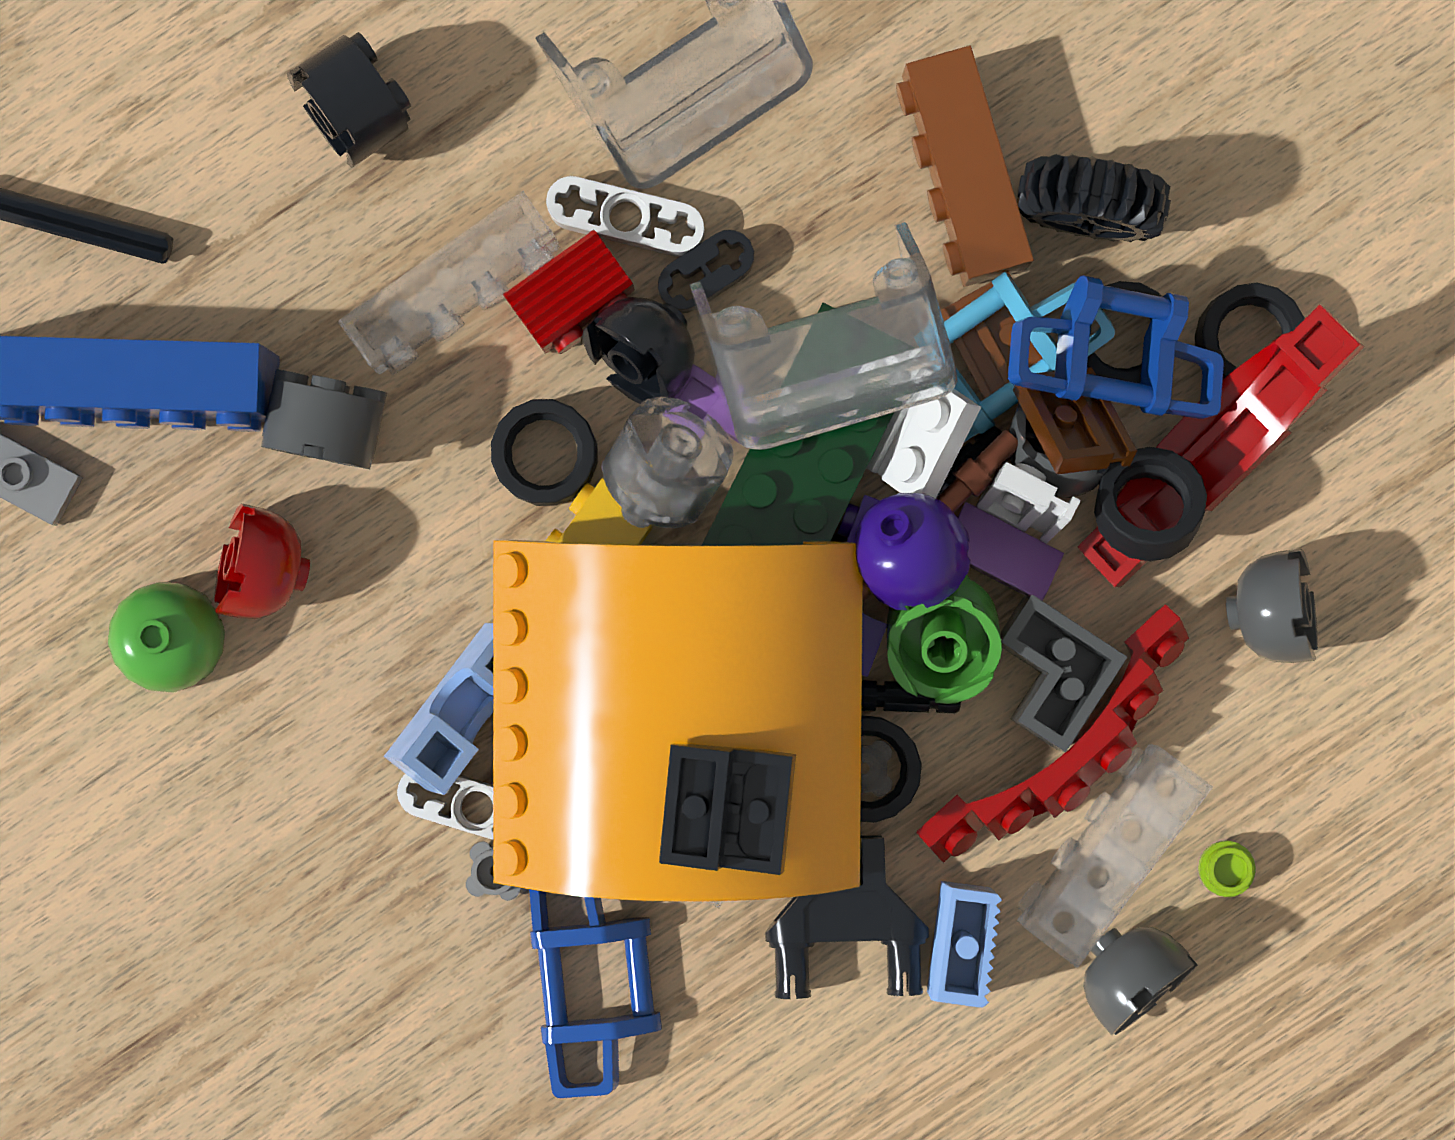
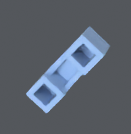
(442, 732)

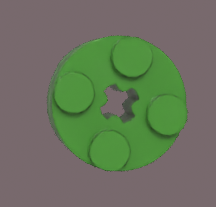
(951, 667)

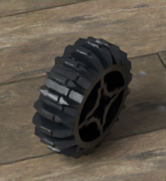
(1094, 198)

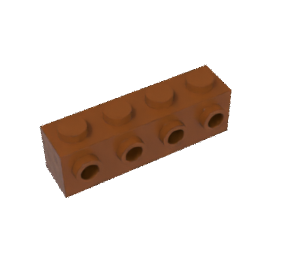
(965, 165)

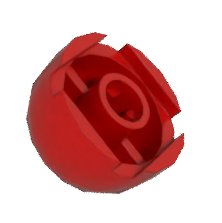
(259, 565)

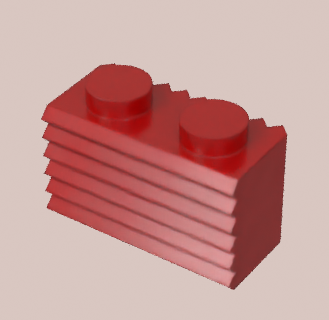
(569, 293)

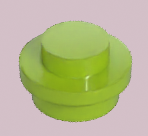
(1227, 868)

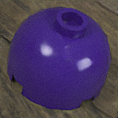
(911, 550)

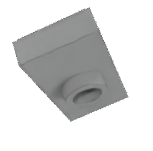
(35, 481)

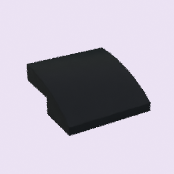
(727, 808)

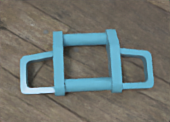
(1007, 293)

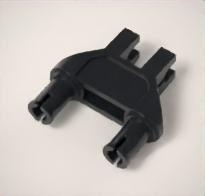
(849, 915)

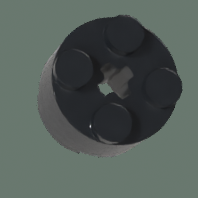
(351, 99)

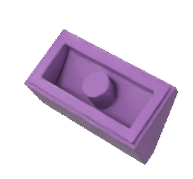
(1009, 553)

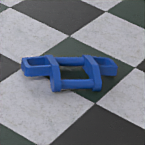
(1159, 349)
(557, 1027)

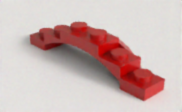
(1254, 418)
(1069, 778)

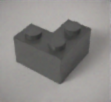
(1072, 670)

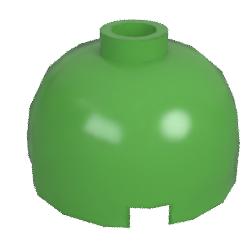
(166, 637)

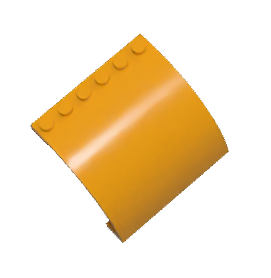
(656, 646)

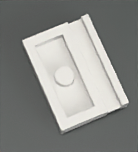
(924, 443)
(1025, 501)

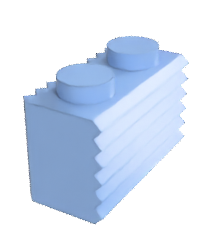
(963, 944)

